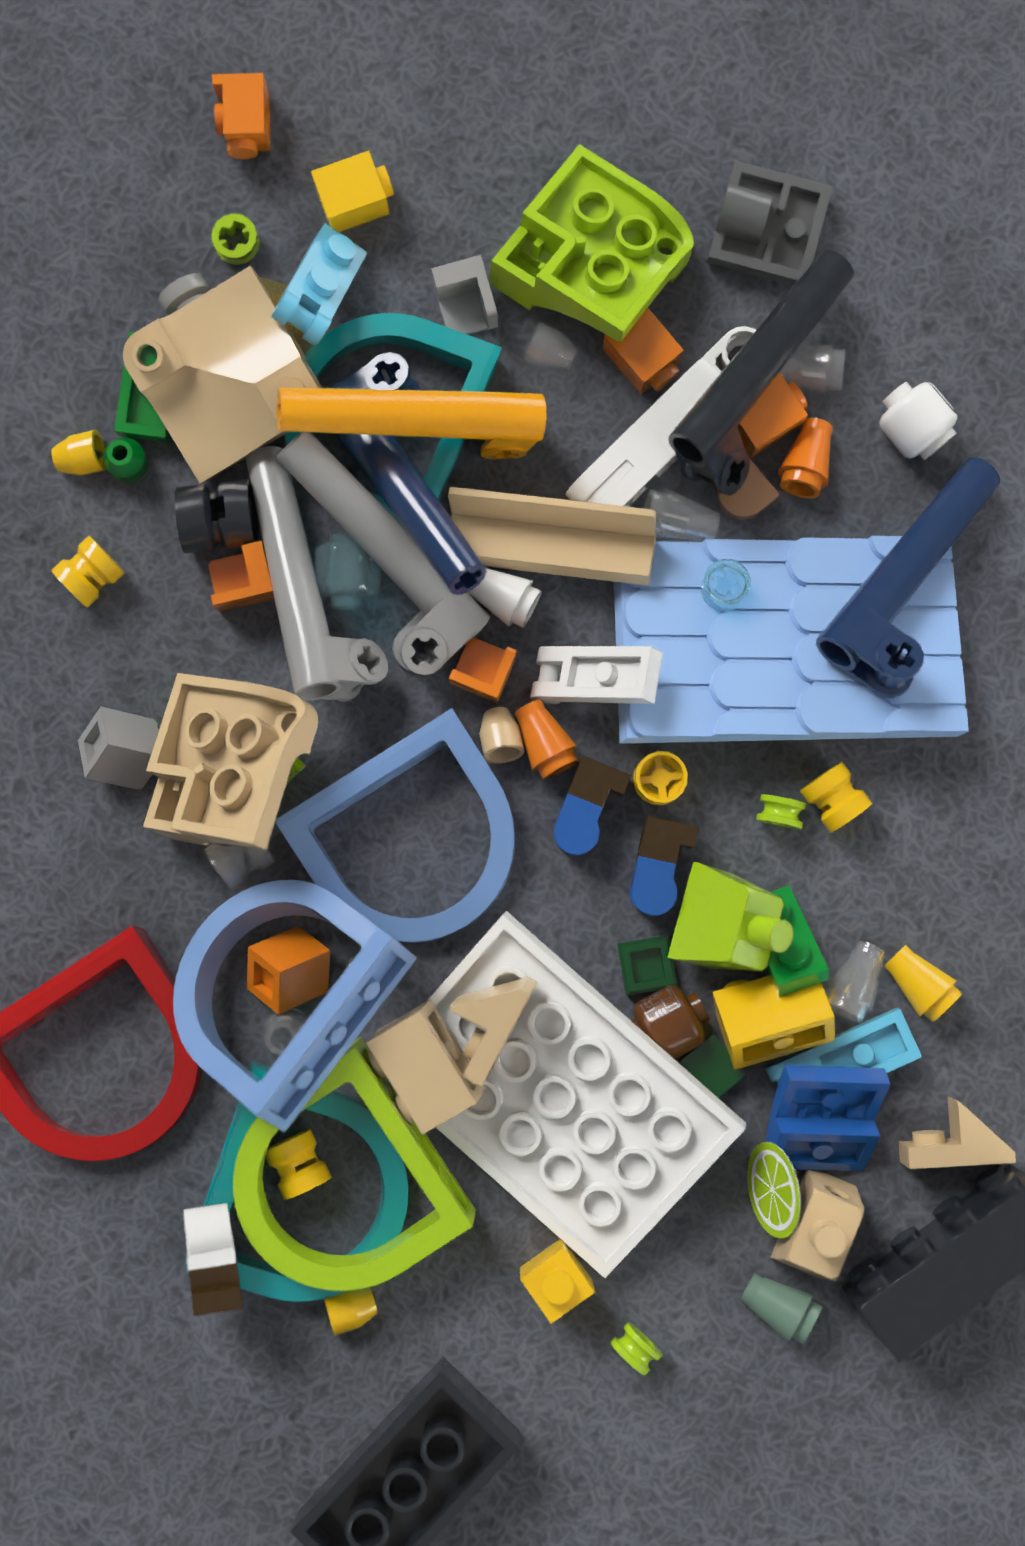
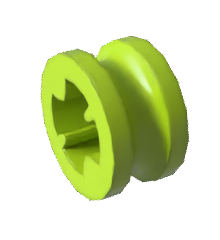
(228, 225)
(781, 811)
(636, 1348)

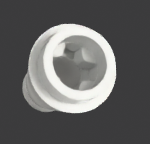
(507, 597)

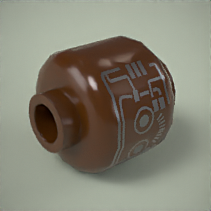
(672, 1020)

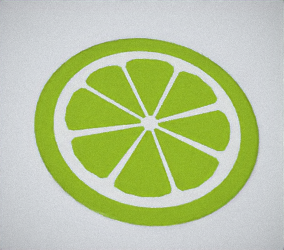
(773, 1190)

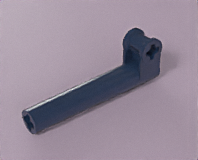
(405, 488)
(862, 633)

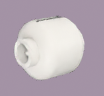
(918, 420)

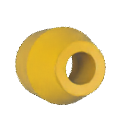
(77, 454)
(350, 1310)

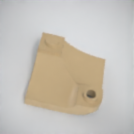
(219, 373)
(225, 760)

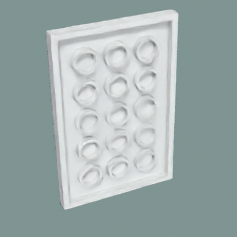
(580, 1105)

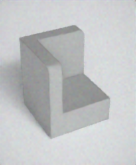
(465, 296)
(118, 748)

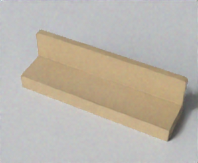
(557, 535)

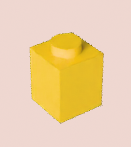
(353, 191)
(556, 1280)

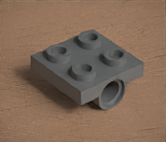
(769, 223)

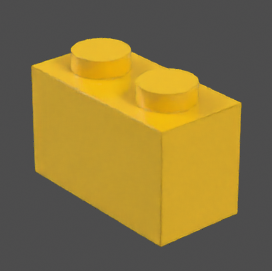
(766, 1026)

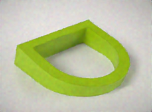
(332, 1272)

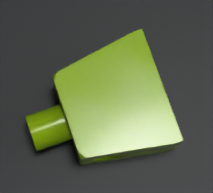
(728, 922)

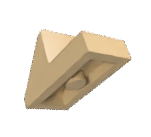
(497, 1012)
(968, 1144)

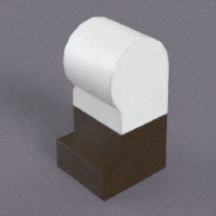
(212, 1260)

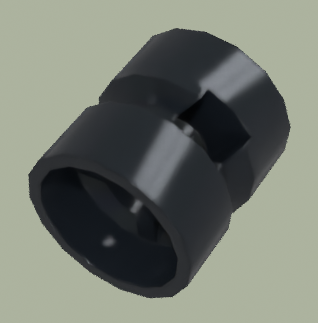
(198, 516)

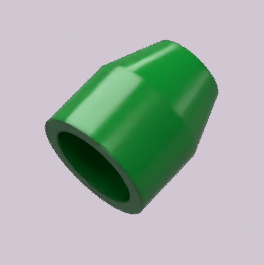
(131, 467)

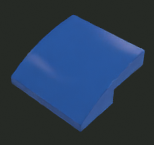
(827, 1116)

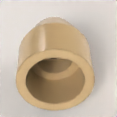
(500, 736)

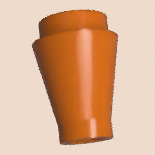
(807, 462)
(545, 741)

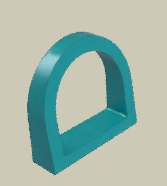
(423, 336)
(260, 1276)

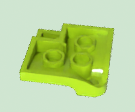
(593, 246)

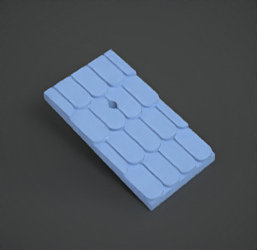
(759, 665)

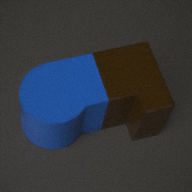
(577, 823)
(652, 879)

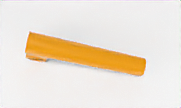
(504, 420)

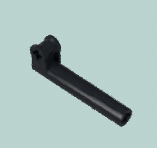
(708, 435)

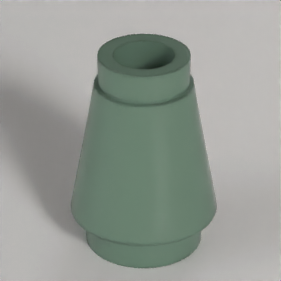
(782, 1307)

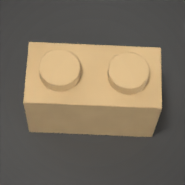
(423, 1067)

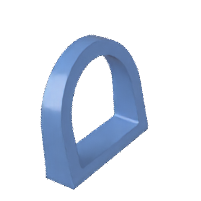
(439, 733)
(328, 1030)

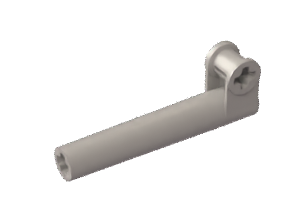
(444, 618)
(317, 662)

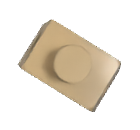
(824, 1226)

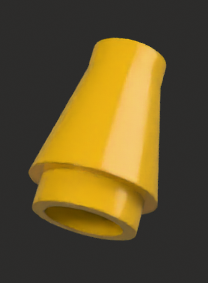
(922, 983)

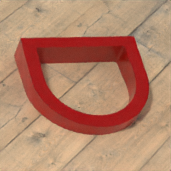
(17, 1104)

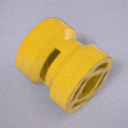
(88, 571)
(667, 775)
(836, 797)
(291, 1153)

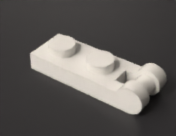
(597, 674)

